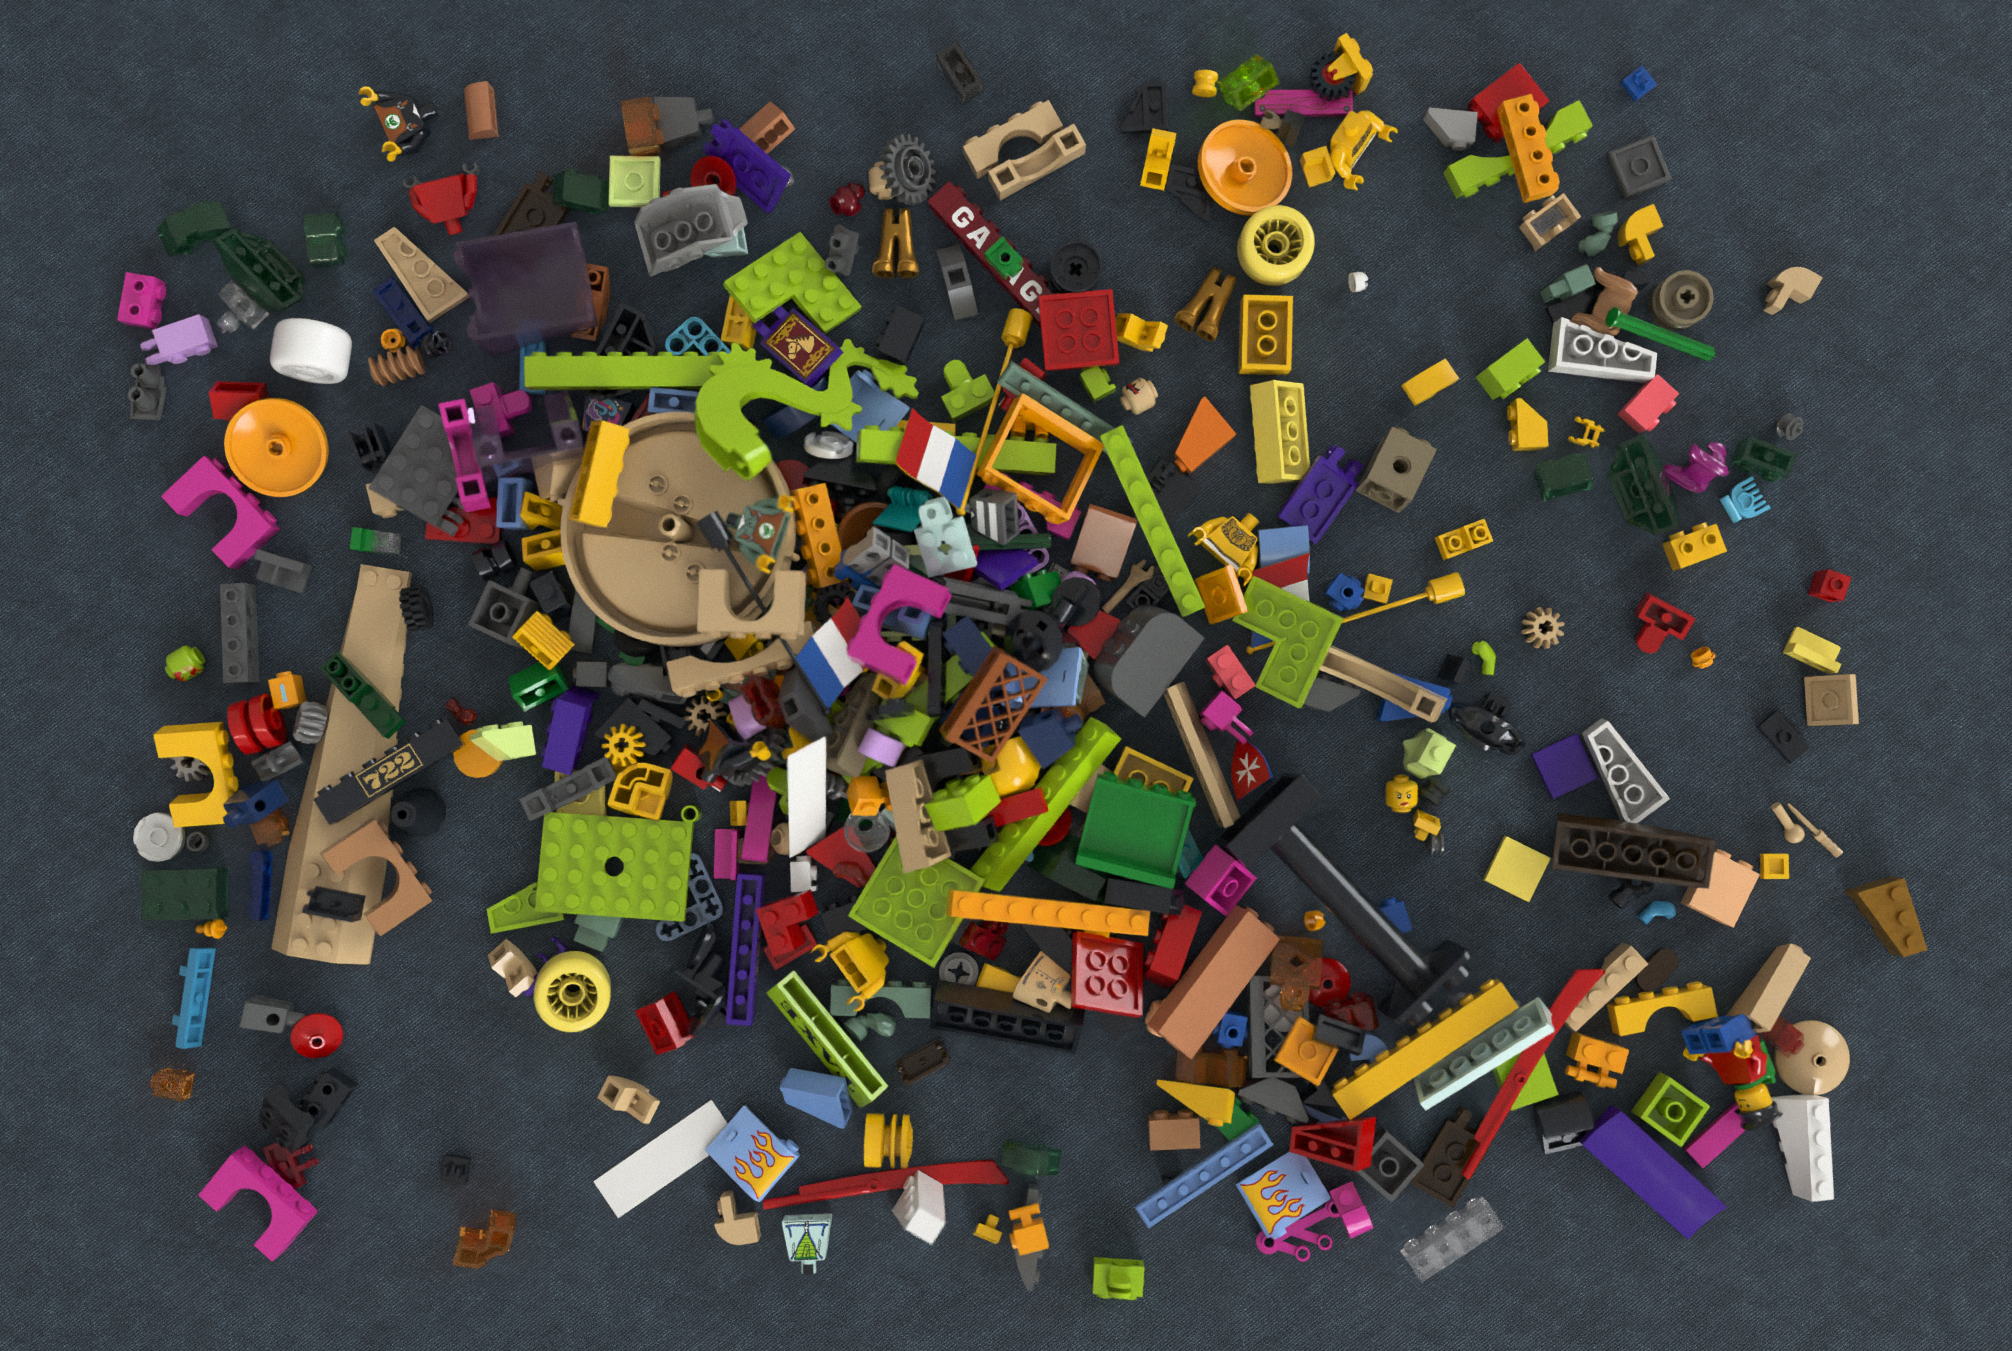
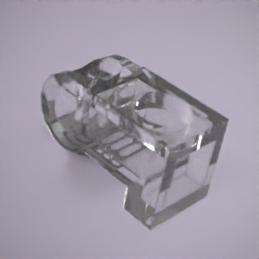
(242, 304)

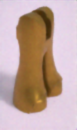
(885, 262)
(1189, 315)

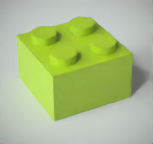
(1515, 366)
(962, 802)
(1670, 1109)

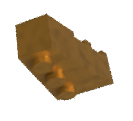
(1891, 914)

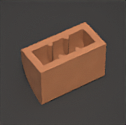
(480, 111)
(768, 127)

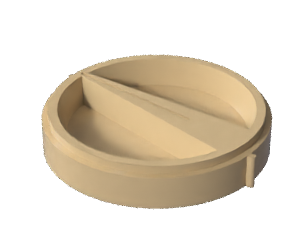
(648, 559)

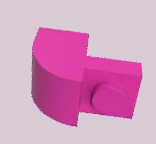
(1351, 1210)

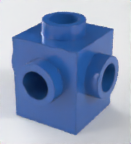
(1335, 592)
(1231, 1029)

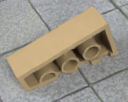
(916, 835)

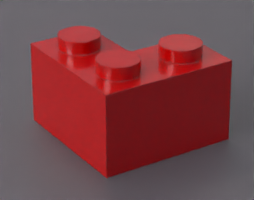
(781, 919)

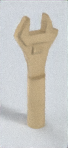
(1136, 577)

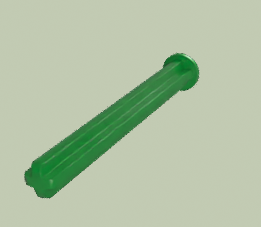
(1658, 334)

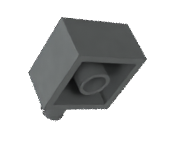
(505, 609)
(1390, 1166)

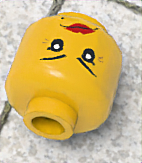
(1401, 793)

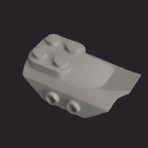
(687, 225)

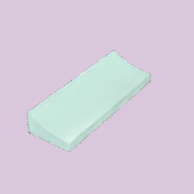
(1484, 1052)

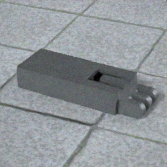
(971, 601)

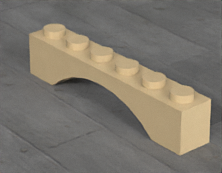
(692, 674)
(1384, 683)

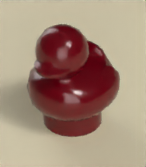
(846, 199)

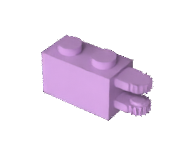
(181, 340)

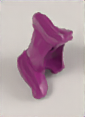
(1702, 468)

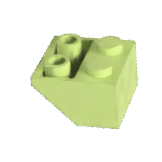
(507, 743)

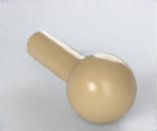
(1793, 832)

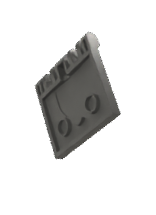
(422, 473)

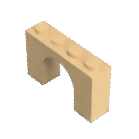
(783, 618)

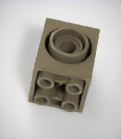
(1396, 469)

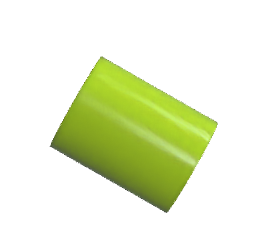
(684, 813)

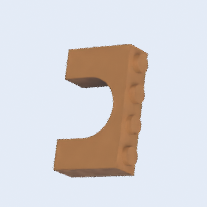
(407, 894)

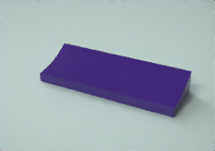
(1651, 1172)

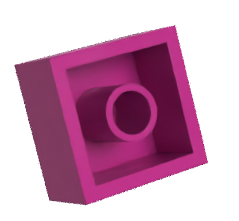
(1220, 880)

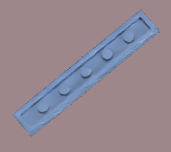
(1203, 1175)

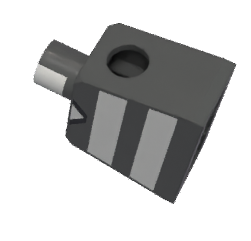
(994, 514)

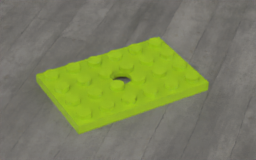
(653, 876)

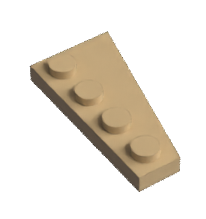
(424, 280)

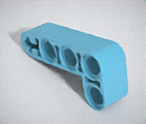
(691, 342)

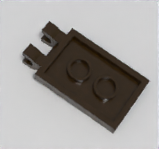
(532, 208)
(1447, 1158)

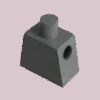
(681, 120)
(260, 1014)

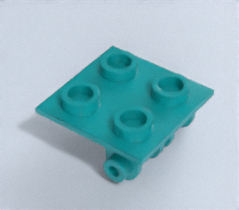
(904, 509)

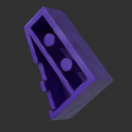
(568, 729)

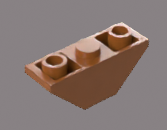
(601, 295)

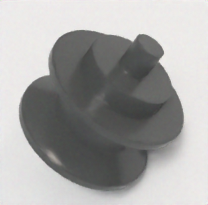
(1789, 426)

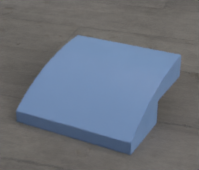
(1282, 544)

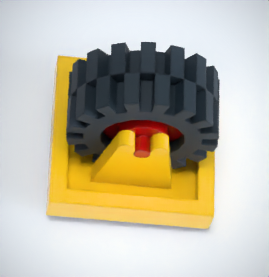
(1341, 70)

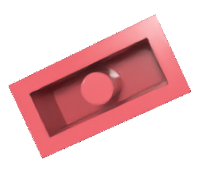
(1648, 404)

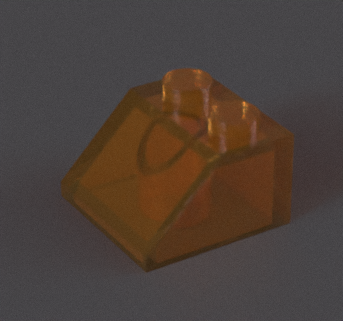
(641, 126)

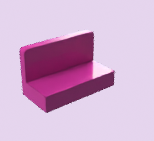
(726, 853)

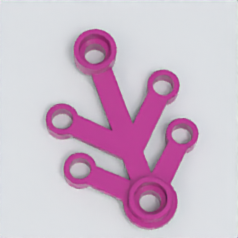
(1298, 1230)

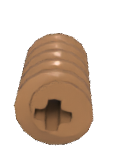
(397, 367)

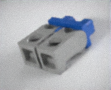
(871, 559)

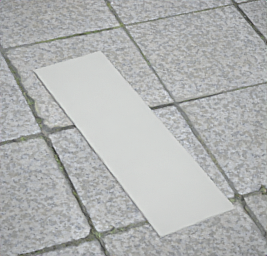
(807, 796)
(661, 1160)

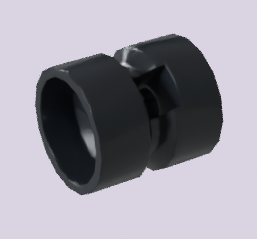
(493, 560)

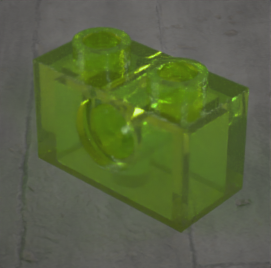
(1248, 82)

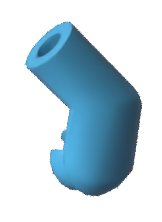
(1657, 908)

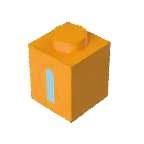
(287, 690)

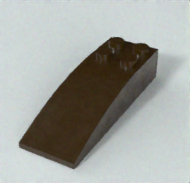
(1632, 851)

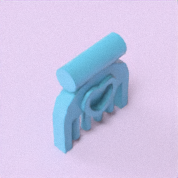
(1741, 504)

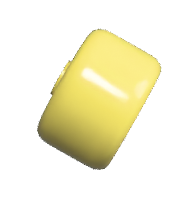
(1279, 227)
(567, 1009)

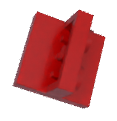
(665, 1023)

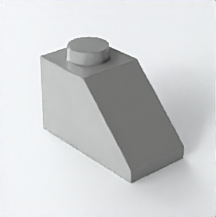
(1452, 127)

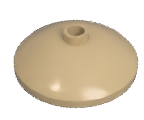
(1801, 1070)

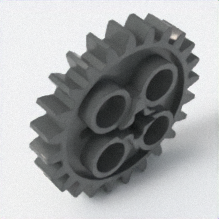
(751, 771)

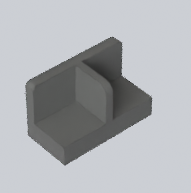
(282, 571)

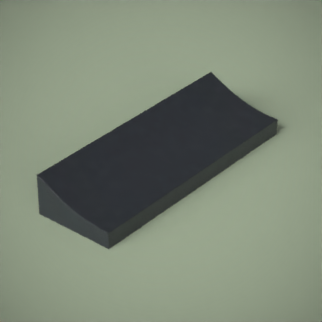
(1003, 1018)

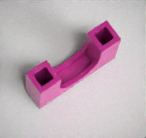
(469, 478)
(252, 525)
(898, 590)
(288, 1207)

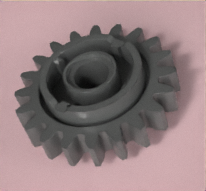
(907, 169)

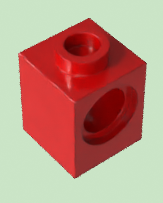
(1829, 585)

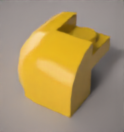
(1013, 769)
(641, 790)

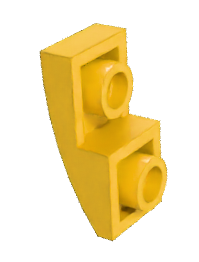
(1430, 382)
(1463, 539)

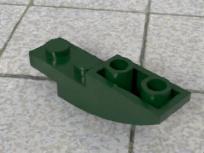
(363, 694)

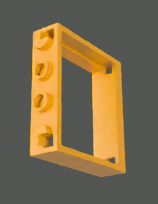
(1058, 427)

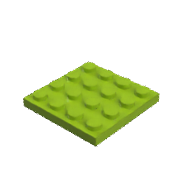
(913, 904)

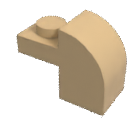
(1792, 283)
(513, 966)
(630, 1097)
(735, 1227)

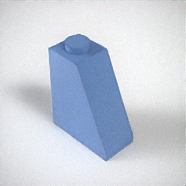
(818, 1095)

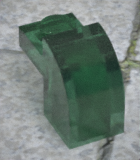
(1031, 1159)

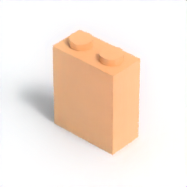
(1727, 890)

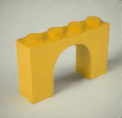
(210, 745)

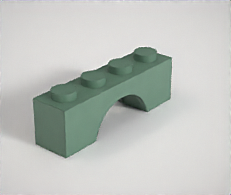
(912, 999)

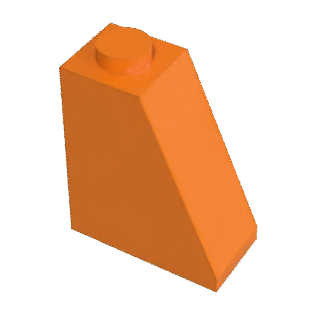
(1202, 438)

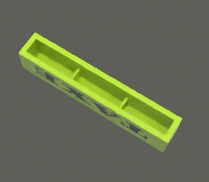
(827, 1038)

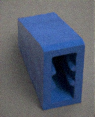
(1390, 711)

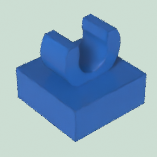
(1638, 83)

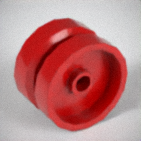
(256, 724)

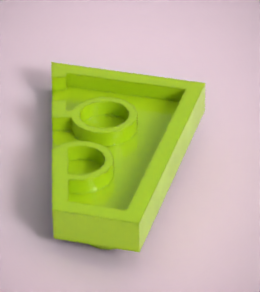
(519, 912)

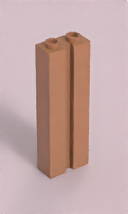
(1214, 980)

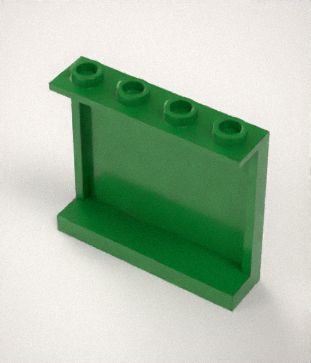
(1135, 830)

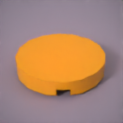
(473, 760)

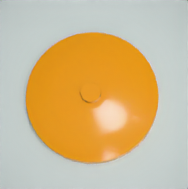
(1244, 167)
(276, 447)

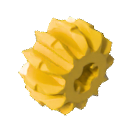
(618, 737)

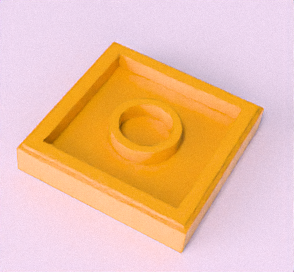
(1221, 594)
(1303, 1054)

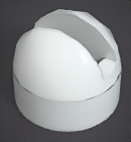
(1357, 281)

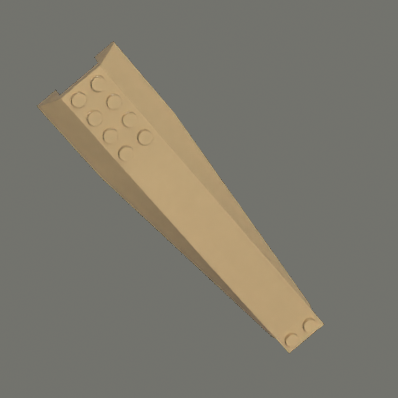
(375, 646)

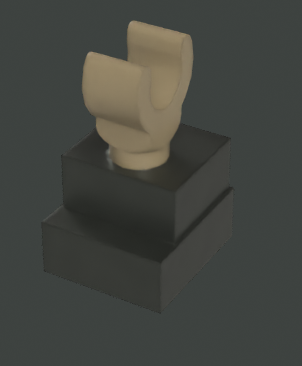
(1288, 127)

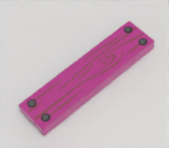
(1303, 102)

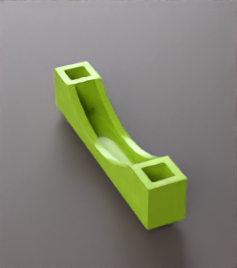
(1474, 171)

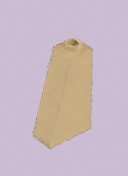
(1771, 987)

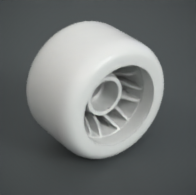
(310, 351)

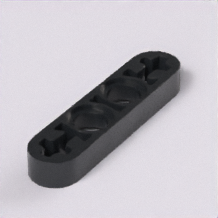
(937, 669)

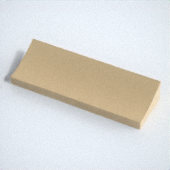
(1201, 755)

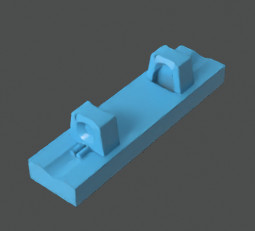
(195, 997)

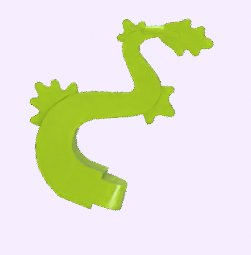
(735, 441)

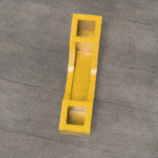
(1631, 1015)

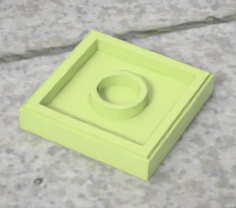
(633, 180)

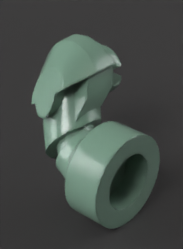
(1596, 243)
(880, 1022)

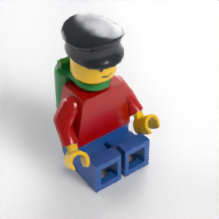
(1740, 1060)

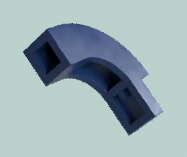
(786, 419)

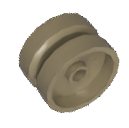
(1680, 300)

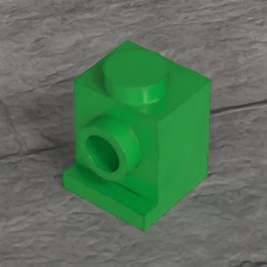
(1004, 269)

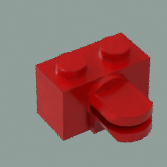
(1660, 621)

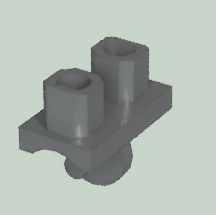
(842, 250)
(277, 761)

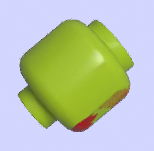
(185, 663)

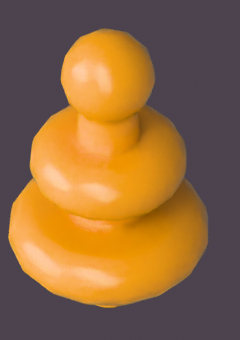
(212, 928)

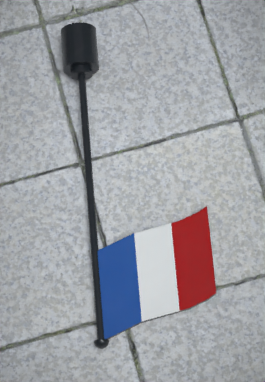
(824, 657)

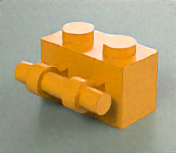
(1597, 1053)

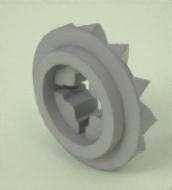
(952, 961)

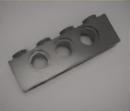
(239, 633)

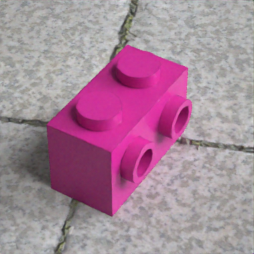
(141, 301)

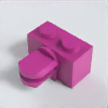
(505, 406)
(1220, 713)

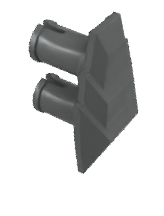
(148, 392)

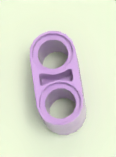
(743, 717)
(881, 747)

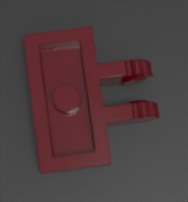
(985, 938)
(287, 1164)

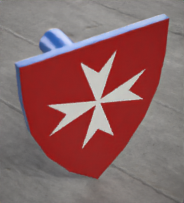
(1248, 770)

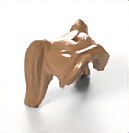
(1617, 293)

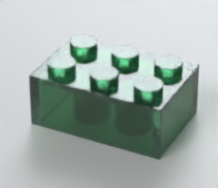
(184, 893)

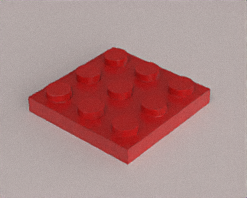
(1078, 330)
(1107, 974)

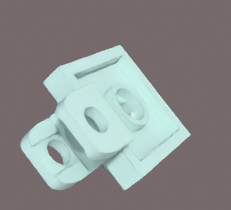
(940, 527)

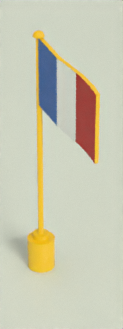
(938, 457)
(1292, 577)

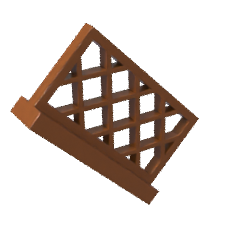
(973, 699)

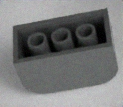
(1145, 656)

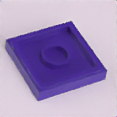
(1003, 566)
(1563, 766)

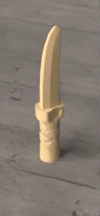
(1818, 834)

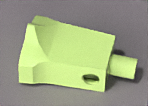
(1426, 753)

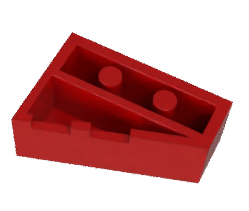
(1171, 947)
(1336, 1142)

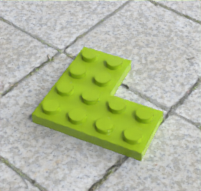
(794, 273)
(1301, 637)

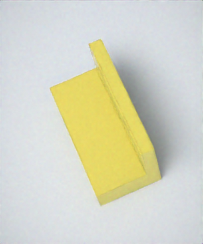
(1813, 651)

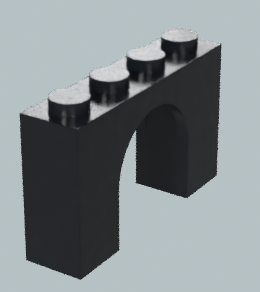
(939, 767)

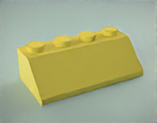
(1280, 431)

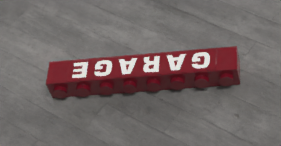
(978, 236)

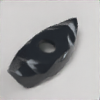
(1502, 738)

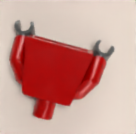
(445, 197)

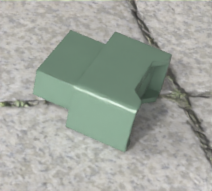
(1569, 284)
(596, 930)

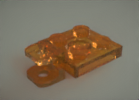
(1296, 980)

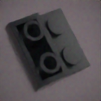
(1562, 1121)

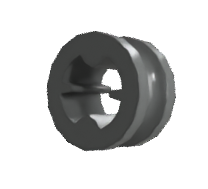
(1435, 844)

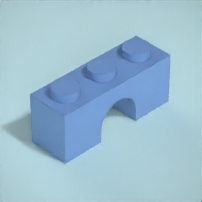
(903, 619)

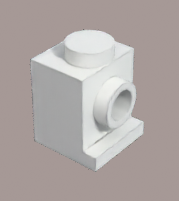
(803, 874)

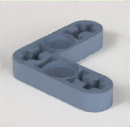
(698, 909)

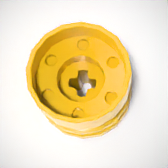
(887, 1140)

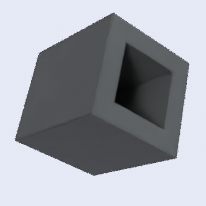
(592, 674)

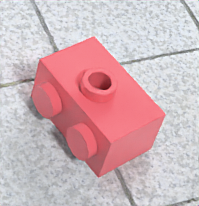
(1229, 672)

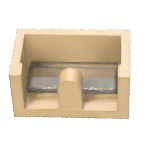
(1550, 221)

